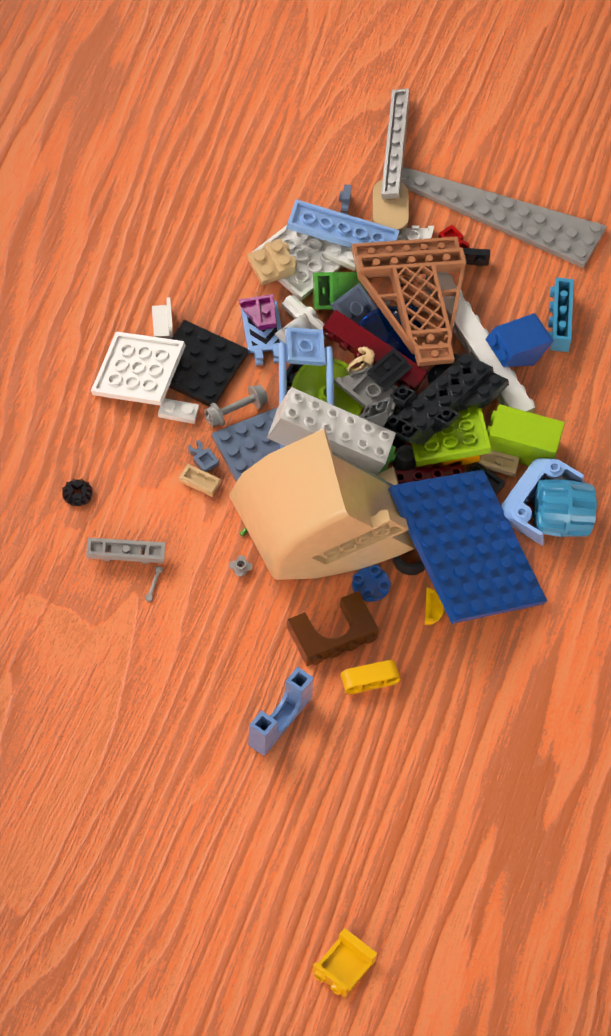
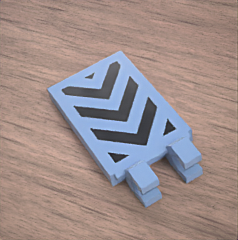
(261, 340)

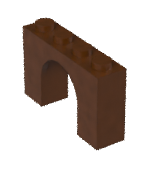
(316, 648)

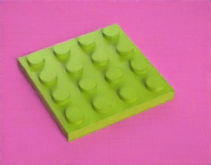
(461, 440)

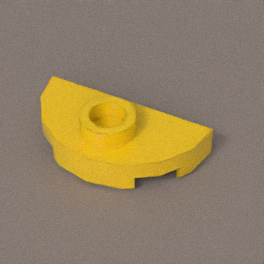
(433, 607)

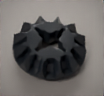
(77, 499)

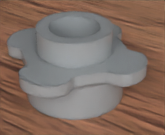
(240, 571)

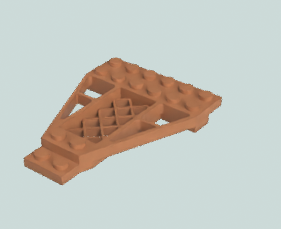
(414, 258)

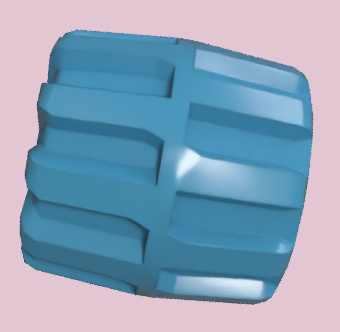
(564, 508)

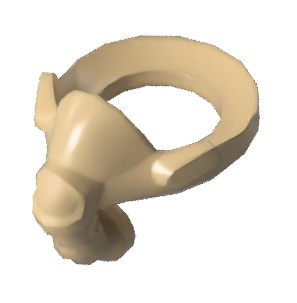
(368, 359)

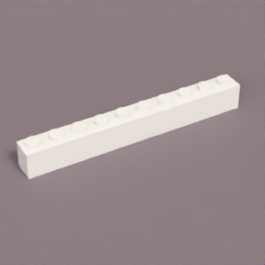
(472, 337)

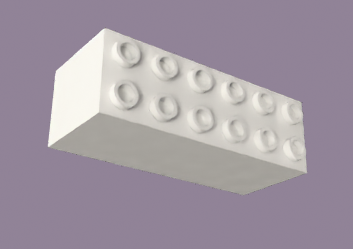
(347, 434)

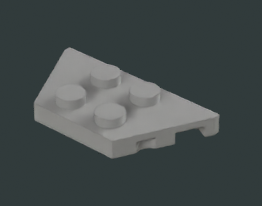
(364, 389)

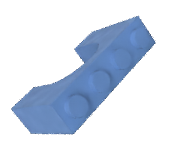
(267, 729)

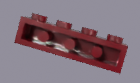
(418, 474)

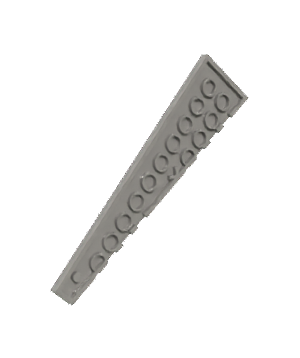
(543, 228)

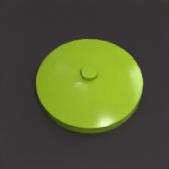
(312, 381)

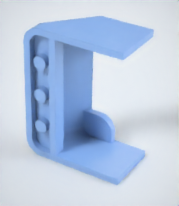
(515, 504)

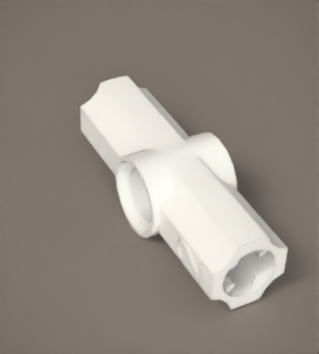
(297, 308)

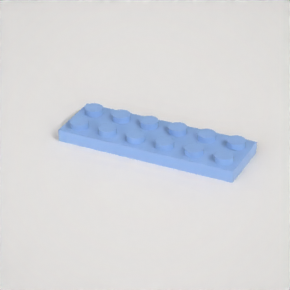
(336, 226)

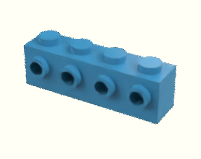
(561, 311)

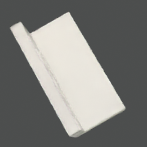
(162, 320)

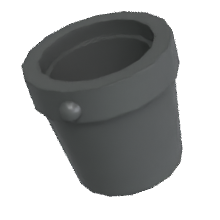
(404, 458)

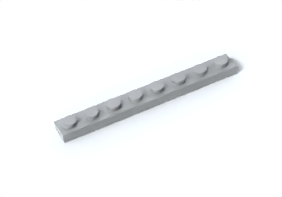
(395, 144)

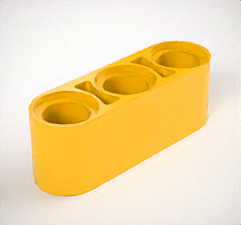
(370, 677)

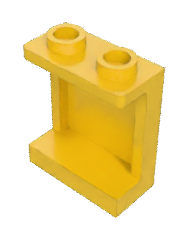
(344, 963)

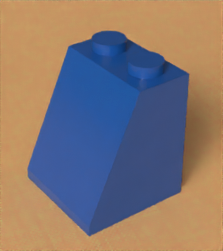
(520, 341)

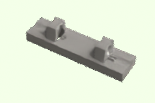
(125, 550)

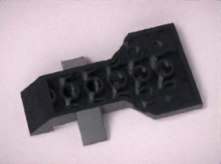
(450, 390)

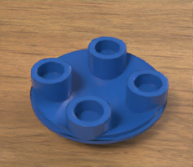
(371, 583)

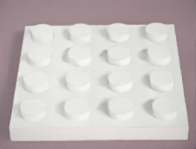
(309, 258)
(138, 368)

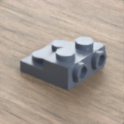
(354, 304)

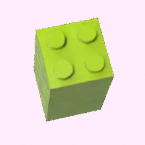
(524, 434)

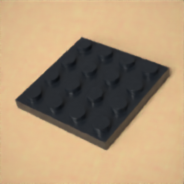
(206, 363)

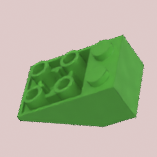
(331, 286)

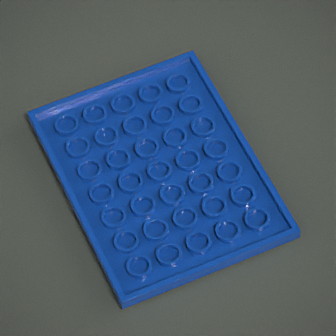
(467, 546)

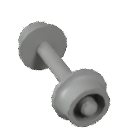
(256, 395)

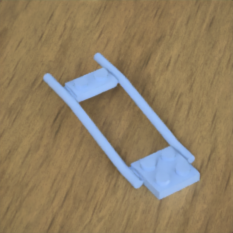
(305, 348)

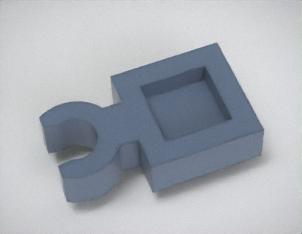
(344, 197)
(202, 458)

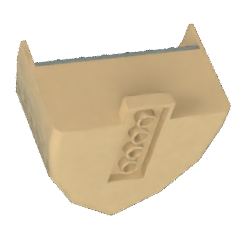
(319, 512)

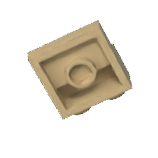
(273, 262)

